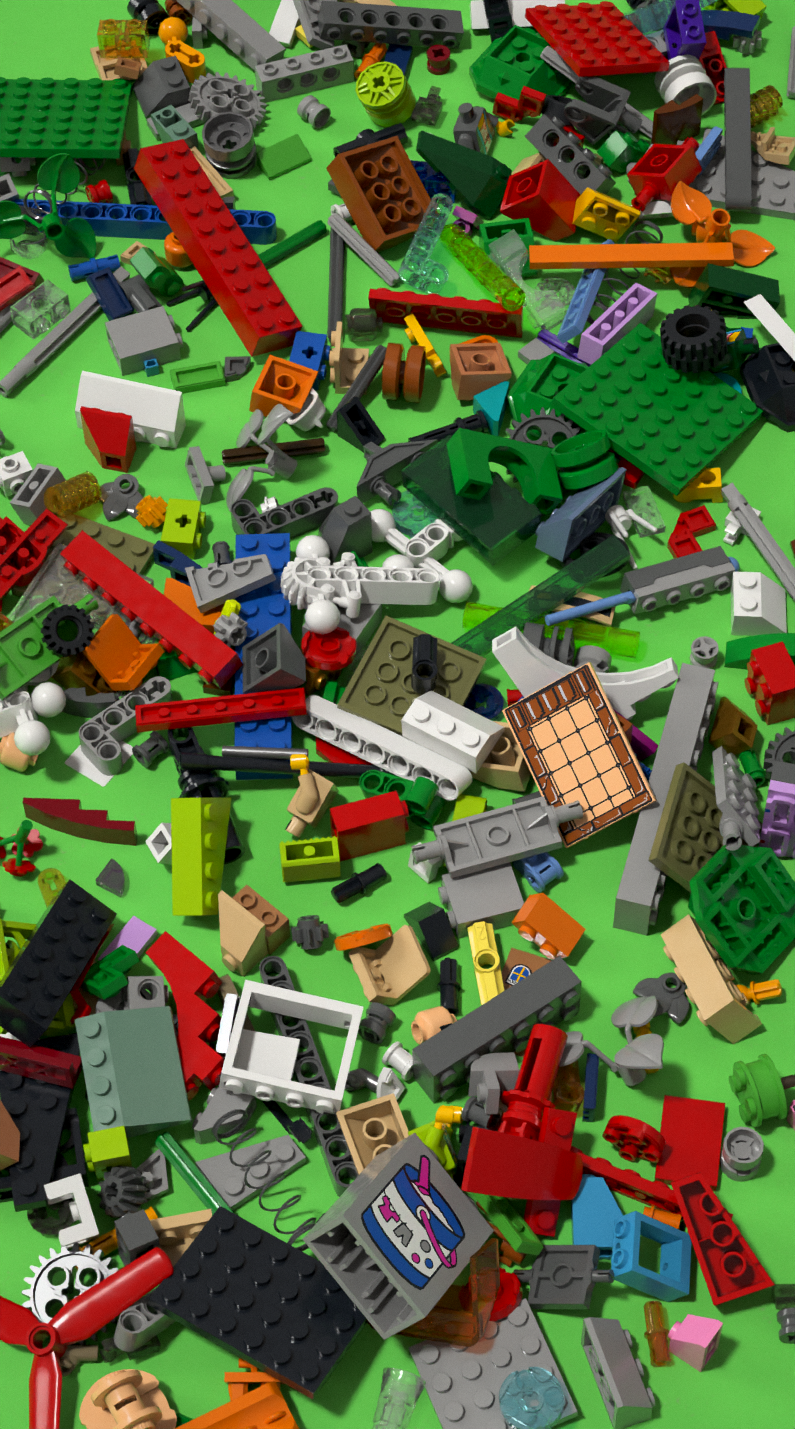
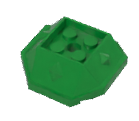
(516, 63)
(537, 387)
(745, 906)

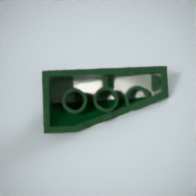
(474, 174)

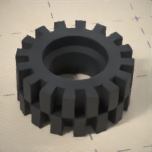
(52, 638)

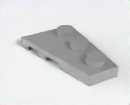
(228, 581)

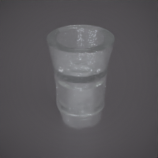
(397, 1399)

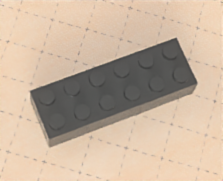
(496, 1027)

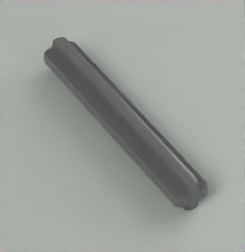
(361, 383)

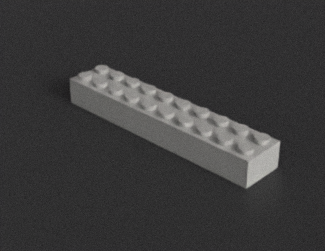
(681, 741)

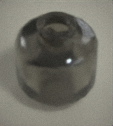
(363, 324)

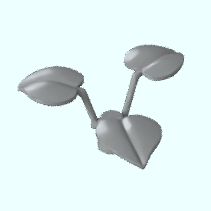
(277, 461)
(637, 1055)

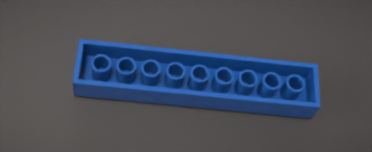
(262, 611)

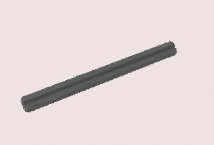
(336, 278)

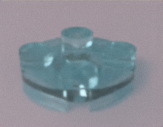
(404, 516)
(526, 1383)

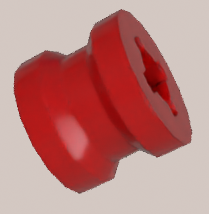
(99, 193)

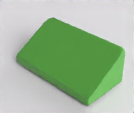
(282, 157)

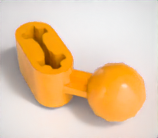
(173, 34)

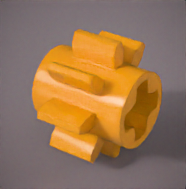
(151, 511)

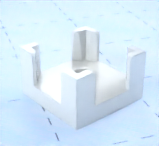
(80, 1209)

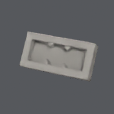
(202, 475)

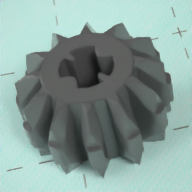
(122, 1191)

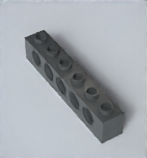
(390, 24)

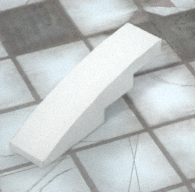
(285, 23)

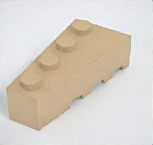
(708, 981)

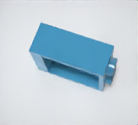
(674, 1259)

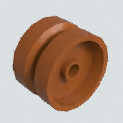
(401, 372)

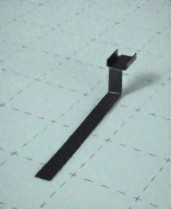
(298, 1128)

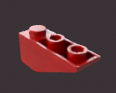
(714, 64)

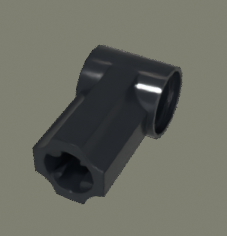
(424, 663)

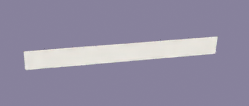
(773, 323)

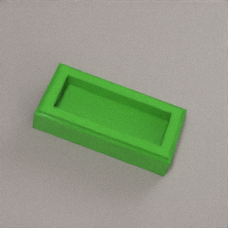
(198, 377)

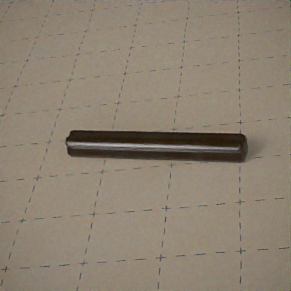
(257, 453)

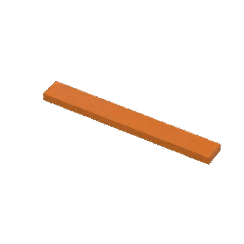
(630, 255)

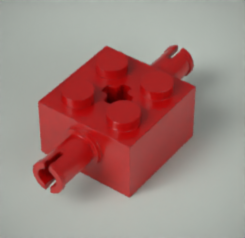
(661, 170)

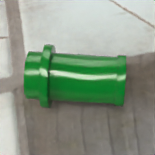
(752, 766)

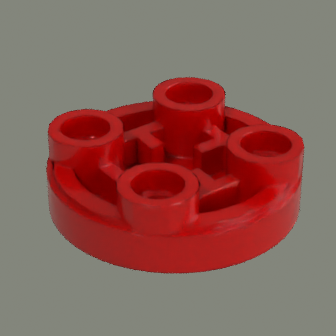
(634, 1138)

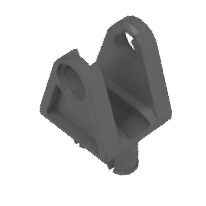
(602, 111)

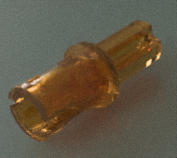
(656, 1334)

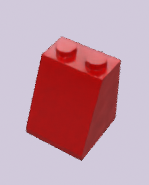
(542, 197)

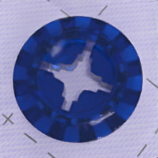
(491, 696)

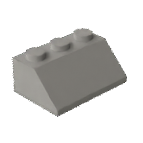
(616, 1372)

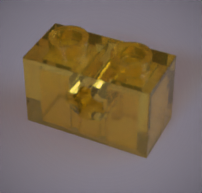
(123, 38)

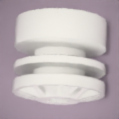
(685, 80)

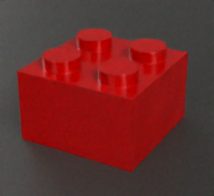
(772, 682)

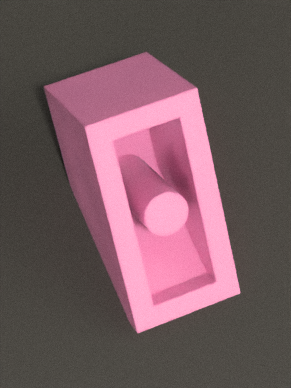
(695, 1340)

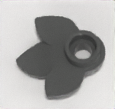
(119, 500)
(669, 999)

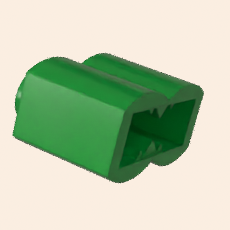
(156, 272)

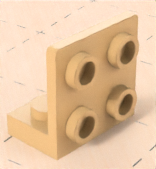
(346, 362)
(179, 1231)

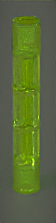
(482, 267)
(612, 639)

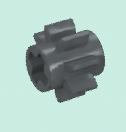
(310, 932)

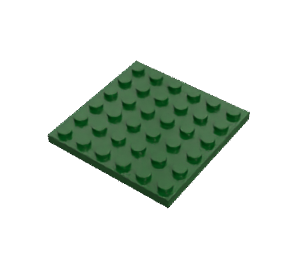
(63, 117)
(654, 414)

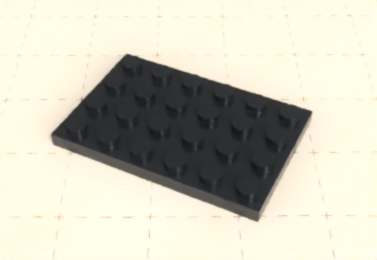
(261, 1302)

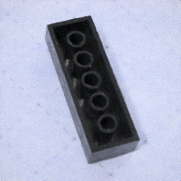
(51, 961)

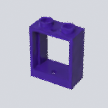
(685, 29)

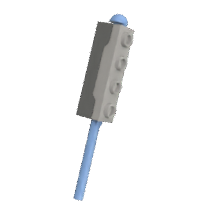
(663, 584)

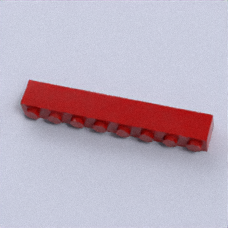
(151, 610)

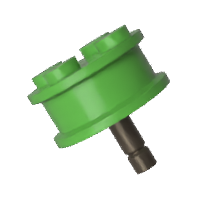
(760, 1090)

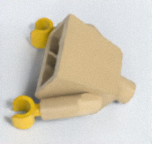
(311, 797)

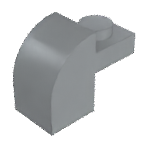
(491, 1077)

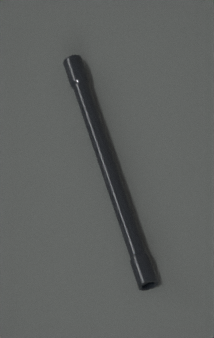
(205, 762)

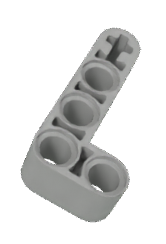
(123, 714)

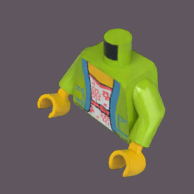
(438, 1137)

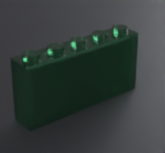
(488, 525)

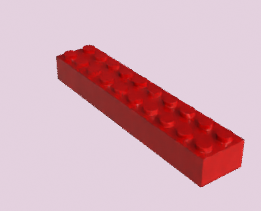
(217, 247)

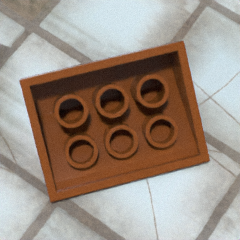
(381, 192)

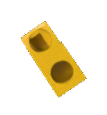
(705, 486)

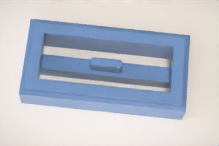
(709, 148)

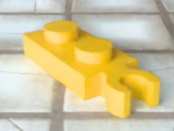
(415, 333)

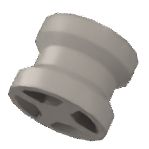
(707, 647)

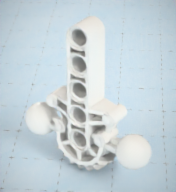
(317, 585)

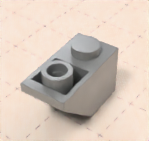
(219, 1103)

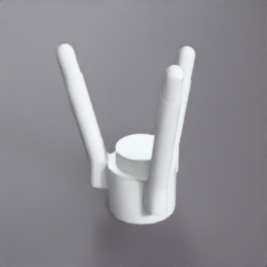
(620, 522)

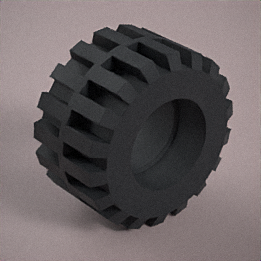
(693, 338)

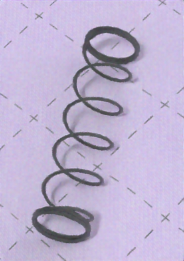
(46, 194)
(603, 306)
(300, 1230)

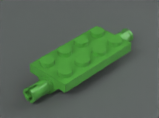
(22, 649)

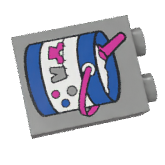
(399, 1236)

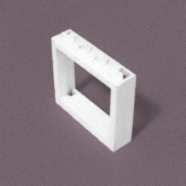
(299, 1006)

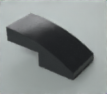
(497, 17)

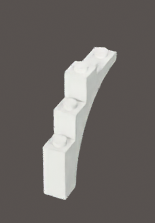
(533, 670)

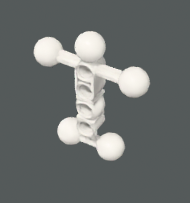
(423, 552)
(20, 716)

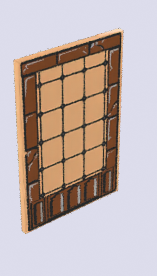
(579, 753)

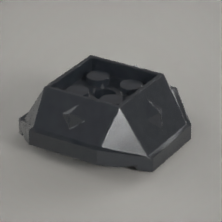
(771, 384)

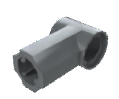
(139, 294)

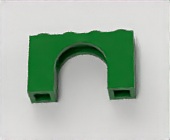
(530, 463)

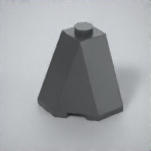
(348, 530)

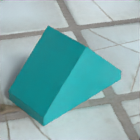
(493, 405)

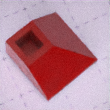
(109, 437)

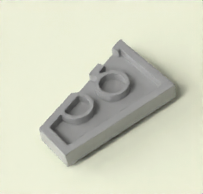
(229, 1178)

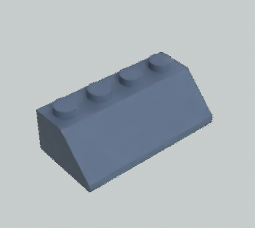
(579, 516)

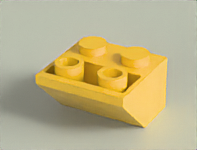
(603, 214)

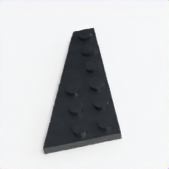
(40, 1116)

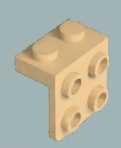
(391, 968)

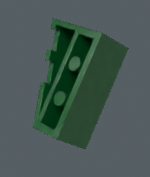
(728, 288)

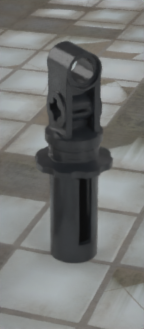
(203, 785)

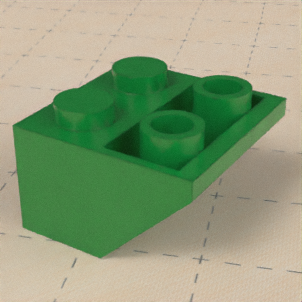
(492, 231)

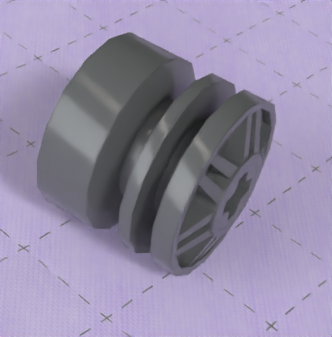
(558, 649)

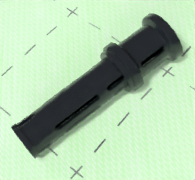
(474, 422)

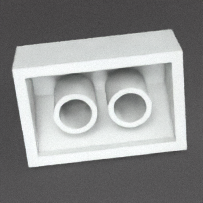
(450, 730)

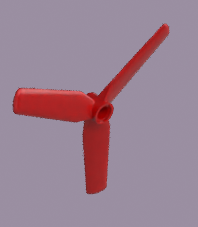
(73, 1324)

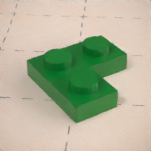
(107, 975)

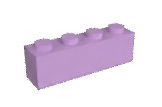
(625, 314)

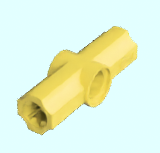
(485, 952)

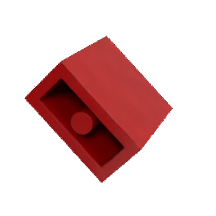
(369, 825)

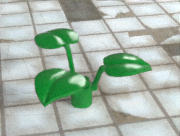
(73, 240)

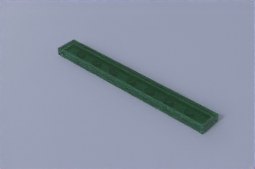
(546, 595)

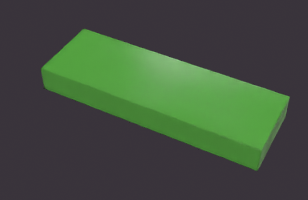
(510, 1223)

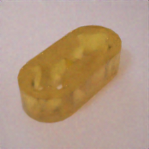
(45, 890)

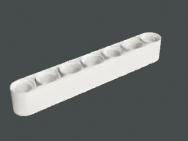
(382, 747)

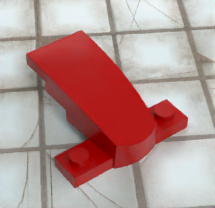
(26, 551)
(528, 1168)

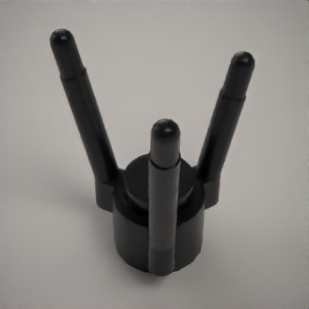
(204, 292)

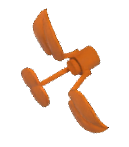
(691, 206)

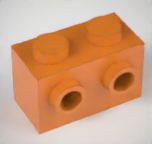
(548, 926)

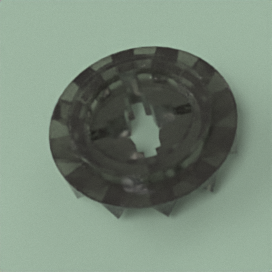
(51, 1226)

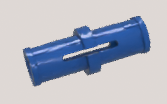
(83, 270)

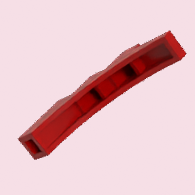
(198, 1023)

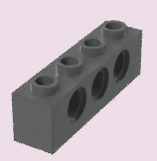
(543, 136)

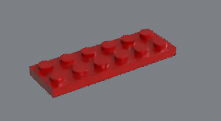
(447, 312)

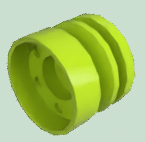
(385, 94)

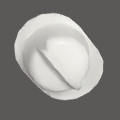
(310, 414)

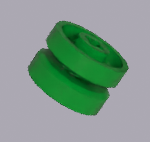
(584, 459)

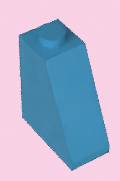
(594, 1215)

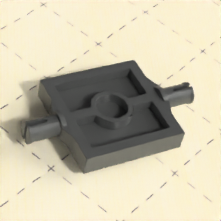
(564, 1277)

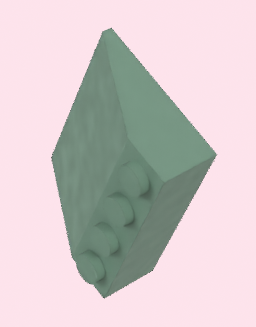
(133, 1070)

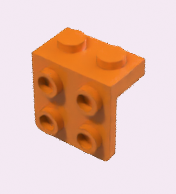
(120, 655)

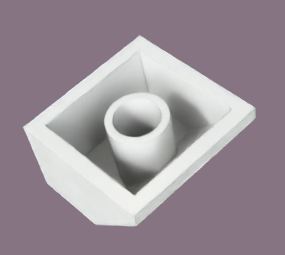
(756, 605)

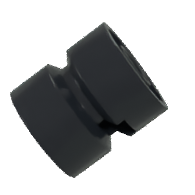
(150, 11)

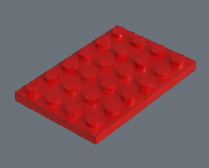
(596, 39)

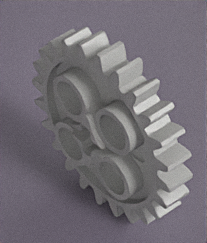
(224, 94)

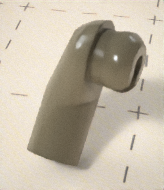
(75, 1354)

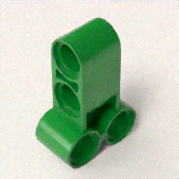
(420, 795)

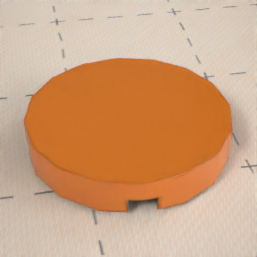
(363, 937)

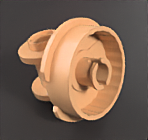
(126, 1402)

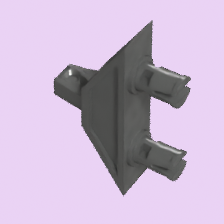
(385, 468)

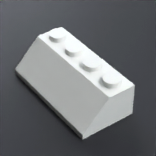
(155, 410)

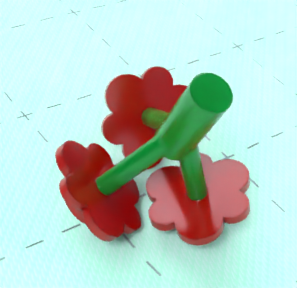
(24, 842)

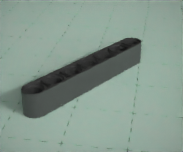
(737, 140)

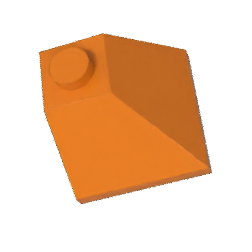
(282, 384)

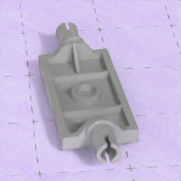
(736, 801)
(498, 836)

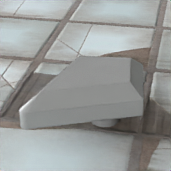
(156, 1175)

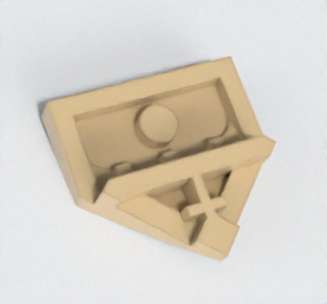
(774, 148)

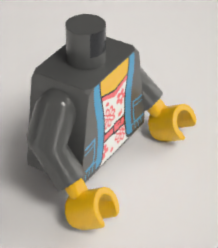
(476, 128)

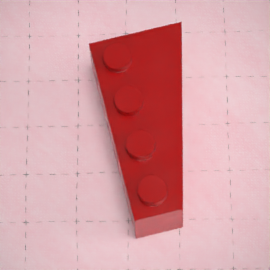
(720, 1248)

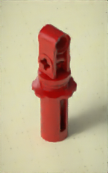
(534, 1082)

